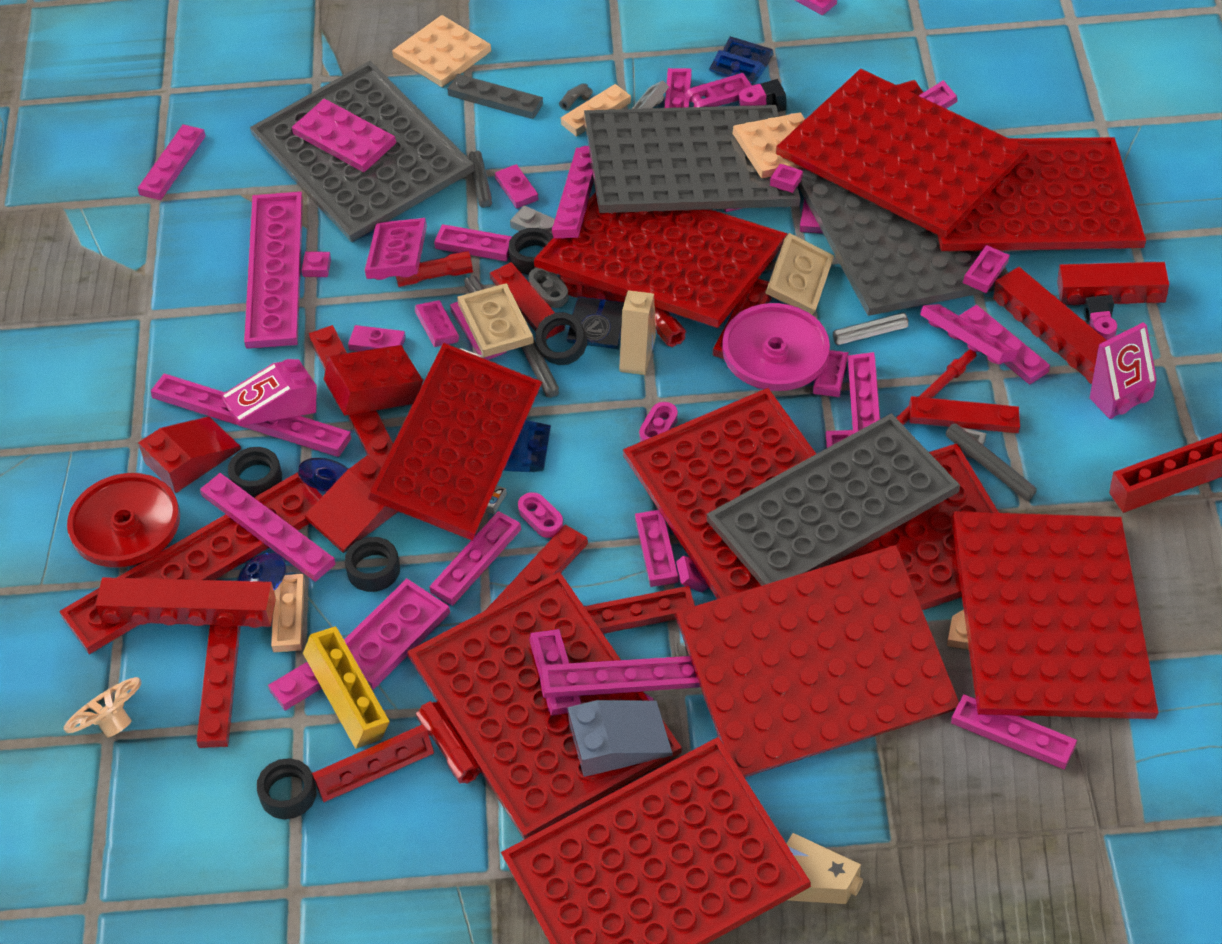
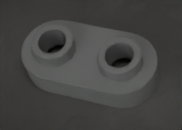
(549, 287)

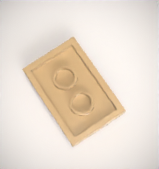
(799, 274)
(495, 320)

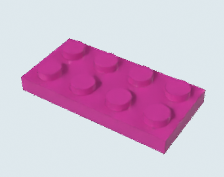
(344, 135)
(396, 249)
(394, 629)

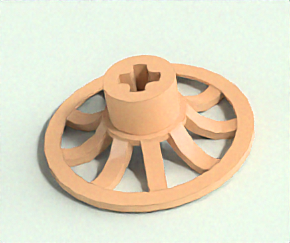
(109, 718)

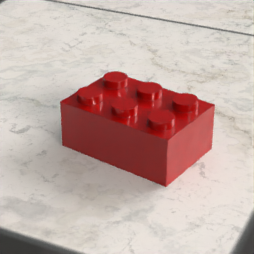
(372, 379)

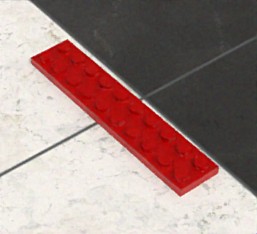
(199, 556)

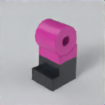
(764, 94)
(1098, 315)

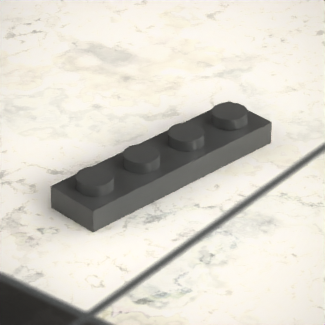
(495, 96)

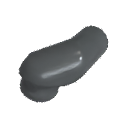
(572, 94)

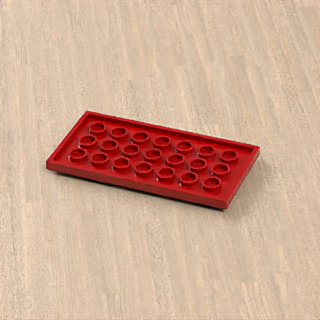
(455, 441)

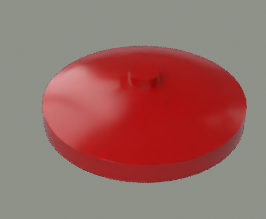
(123, 520)

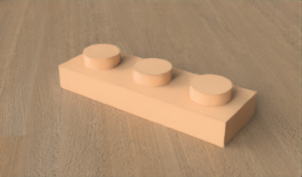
(609, 99)
(288, 614)

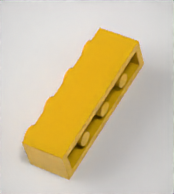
(346, 687)

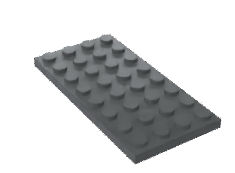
(833, 502)

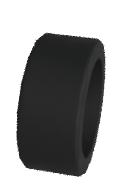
(523, 239)
(553, 321)
(250, 457)
(372, 581)
(278, 770)

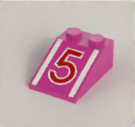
(1124, 372)
(273, 394)

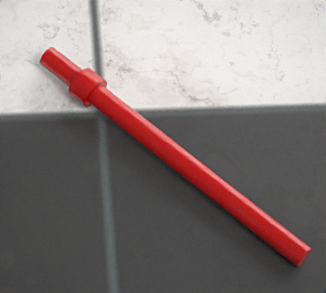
(954, 370)

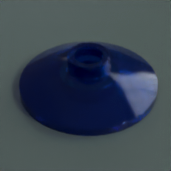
(321, 472)
(264, 568)

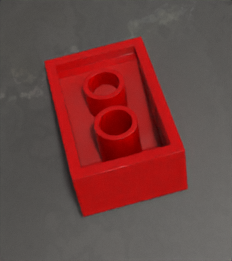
(187, 451)
(345, 511)

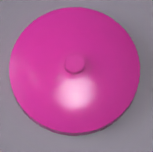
(775, 347)

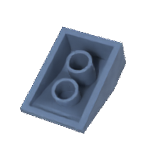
(617, 734)

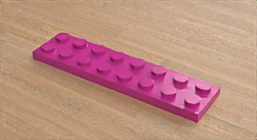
(274, 270)

